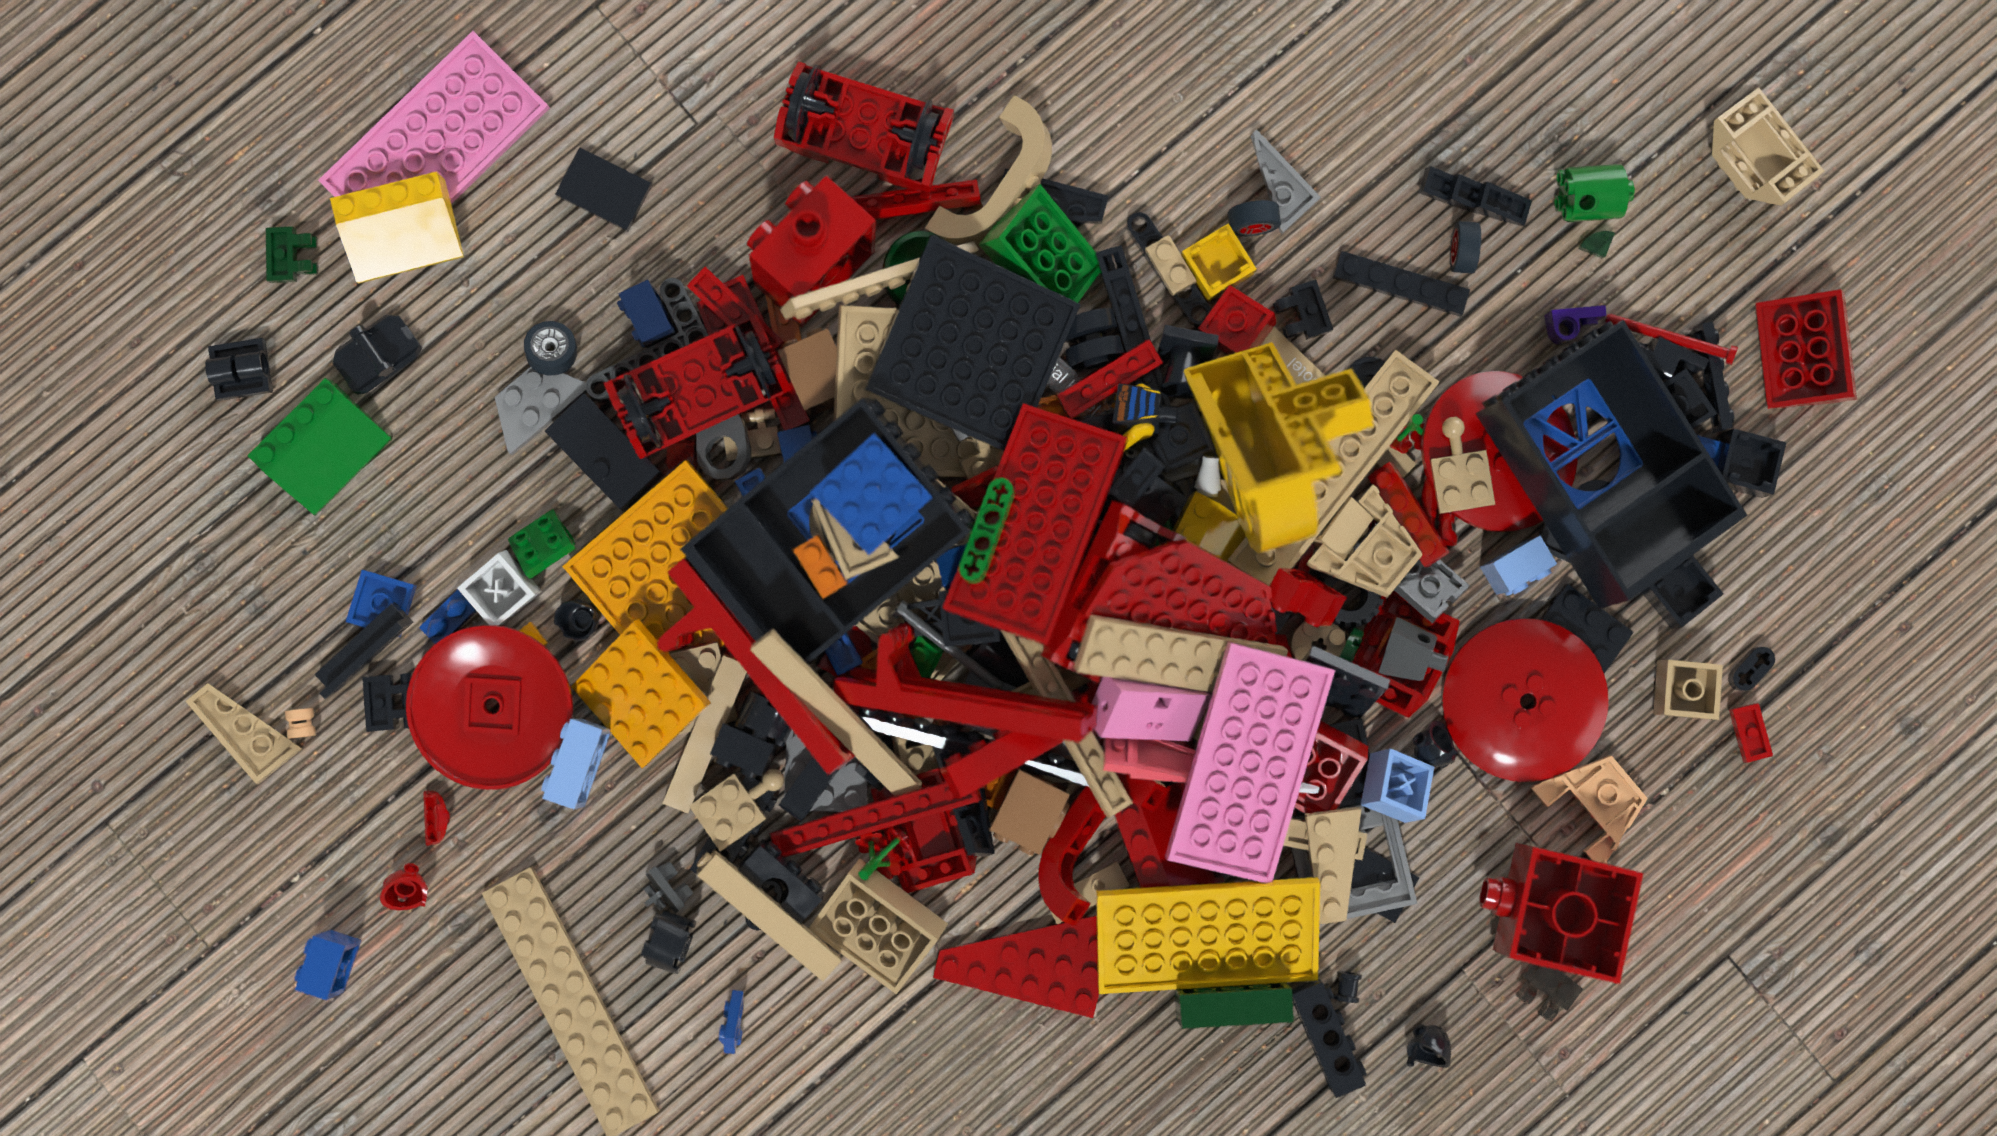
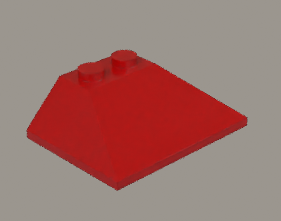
(1404, 694)
(935, 845)

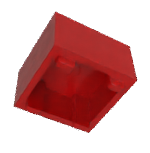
(1238, 322)

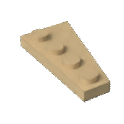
(246, 737)
(1332, 852)

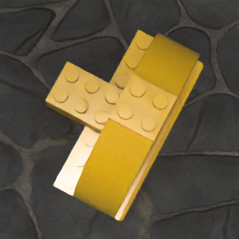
(1275, 438)

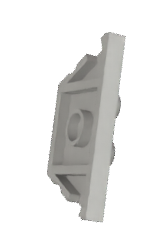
(533, 404)

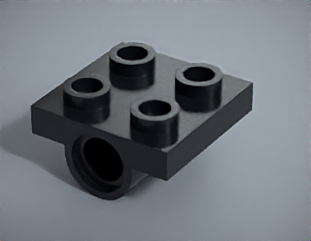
(239, 369)

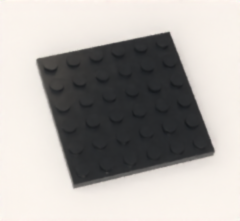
(971, 343)

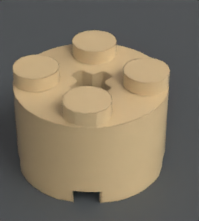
(1330, 638)

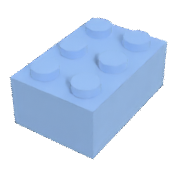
(576, 763)

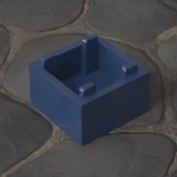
(647, 314)

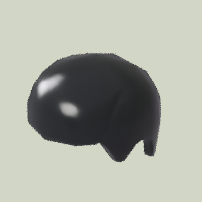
(576, 619)

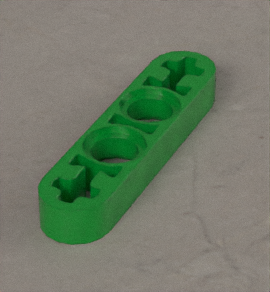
(983, 529)

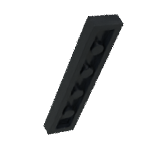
(1401, 283)

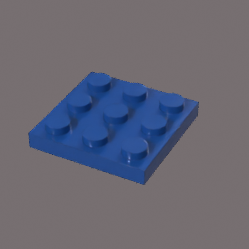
(871, 494)

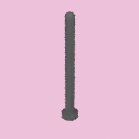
(902, 611)

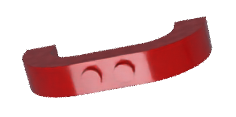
(1075, 831)

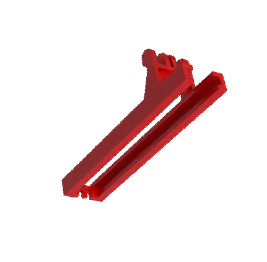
(712, 613)
(909, 693)

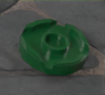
(1352, 645)

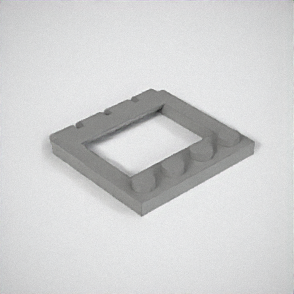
(1377, 896)

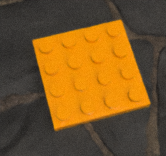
(640, 694)

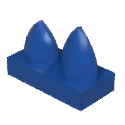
(448, 617)

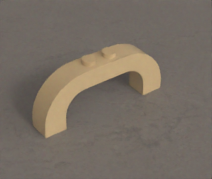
(1018, 182)

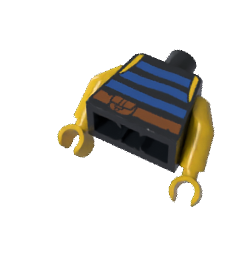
(1140, 413)

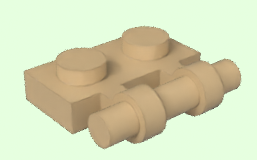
(763, 440)

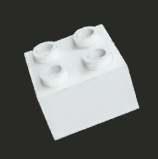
(499, 589)

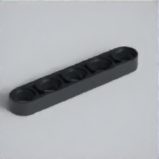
(1152, 234)

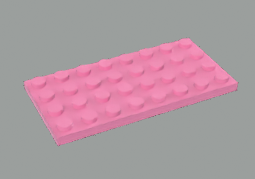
(447, 124)
(1249, 763)

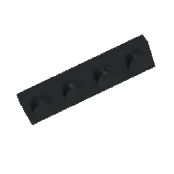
(1713, 379)

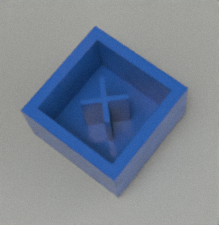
(327, 964)

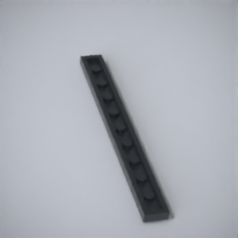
(958, 741)

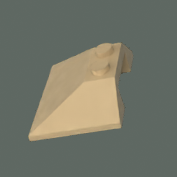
(1762, 151)

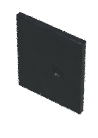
(1374, 870)

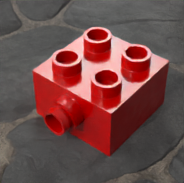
(813, 245)
(1564, 912)

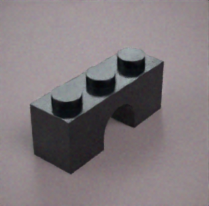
(766, 863)

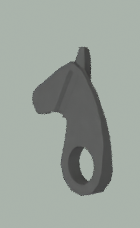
(737, 431)

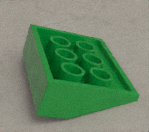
(1043, 246)
(320, 446)

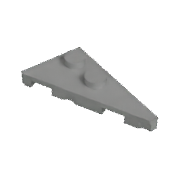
(1283, 183)

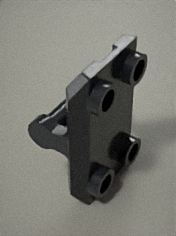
(376, 353)

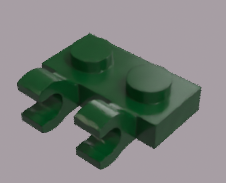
(282, 254)

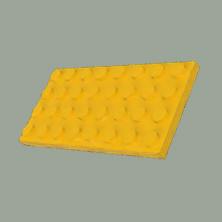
(1207, 935)

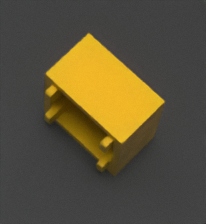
(1218, 262)

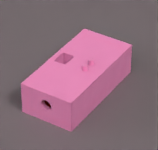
(1148, 710)

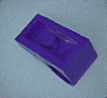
(1571, 319)

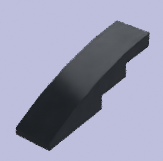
(1474, 196)

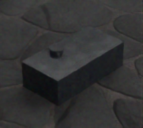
(603, 453)

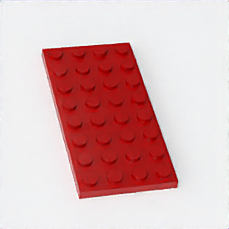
(1060, 486)

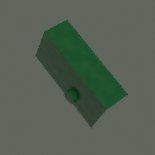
(1234, 1005)

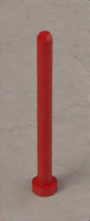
(1678, 339)

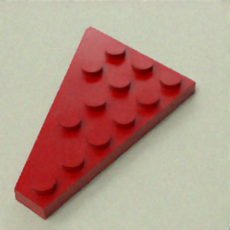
(1039, 966)

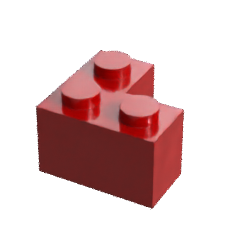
(1303, 593)

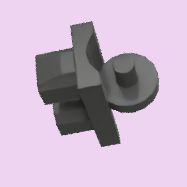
(659, 878)

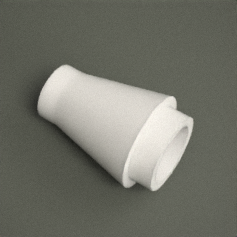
(1208, 478)

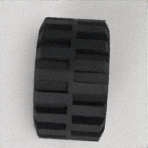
(1362, 614)

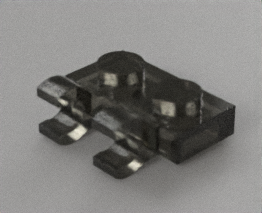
(1554, 984)

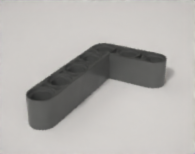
(686, 330)

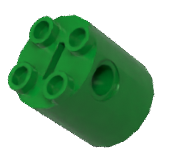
(1593, 193)

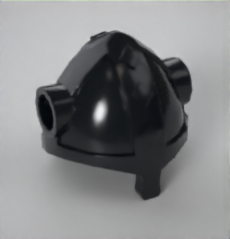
(1435, 746)
(1427, 1045)

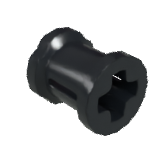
(1348, 987)

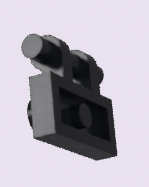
(380, 701)

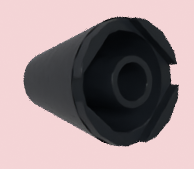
(1000, 661)

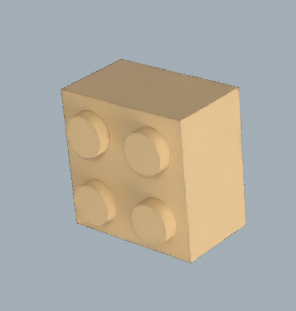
(1688, 689)

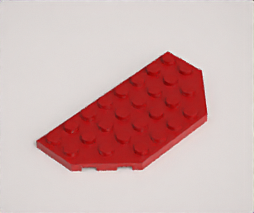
(1186, 591)

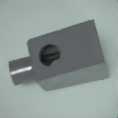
(1411, 652)

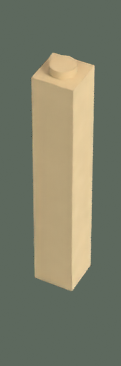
(767, 914)

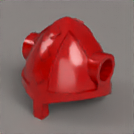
(406, 885)

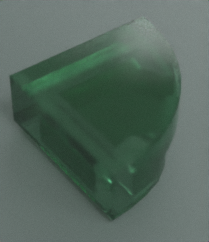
(1597, 243)

